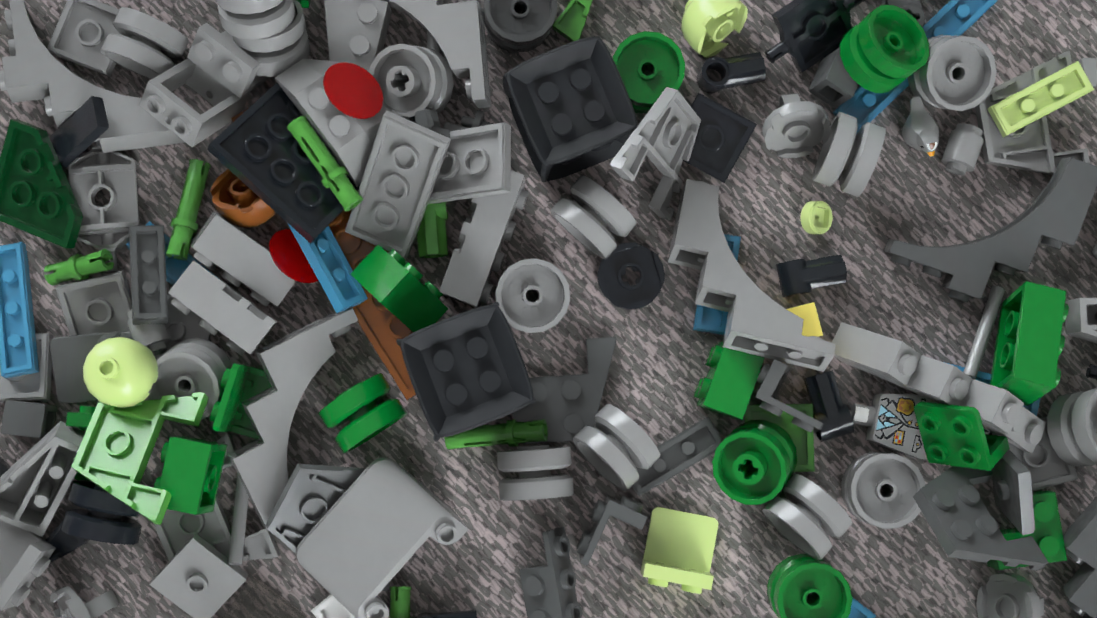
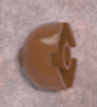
(238, 203)

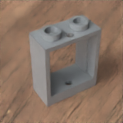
(185, 121)

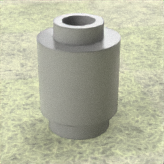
(962, 149)
(150, 335)

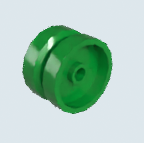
(884, 49)
(650, 52)
(360, 409)
(754, 462)
(798, 577)

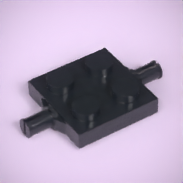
(811, 30)

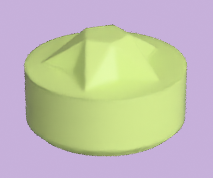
(816, 217)

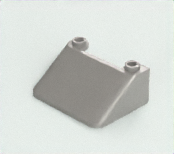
(374, 535)

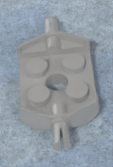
(107, 225)

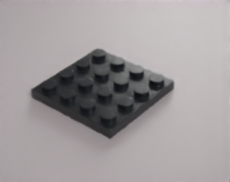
(275, 166)

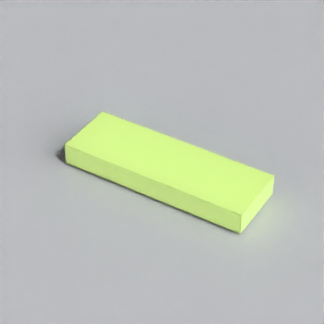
(1040, 99)

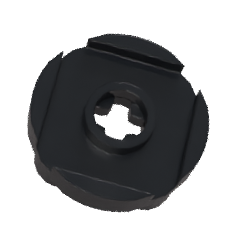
(647, 285)

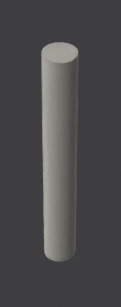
(983, 332)
(238, 524)

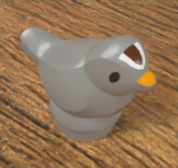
(920, 128)

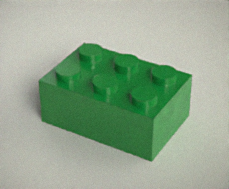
(1029, 341)

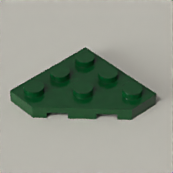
(35, 188)

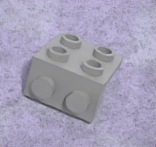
(225, 61)
(21, 561)

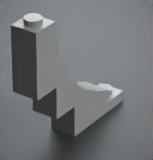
(460, 36)
(753, 319)
(289, 368)

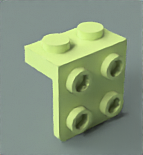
(679, 549)

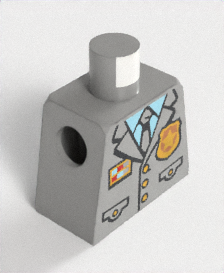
(892, 423)

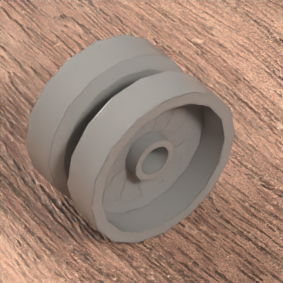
(255, 17)
(143, 43)
(280, 50)
(956, 73)
(412, 79)
(849, 154)
(593, 216)
(552, 296)
(191, 368)
(1074, 427)
(616, 447)
(535, 475)
(862, 489)
(807, 516)

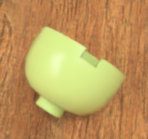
(710, 21)
(120, 372)

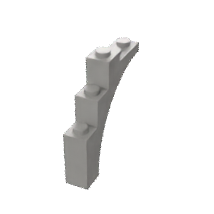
(36, 75)
(938, 382)

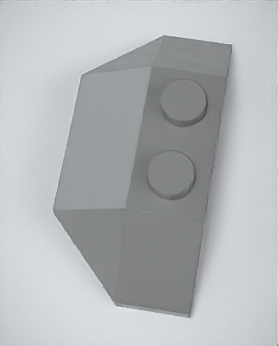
(344, 136)

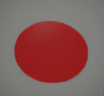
(353, 90)
(290, 257)

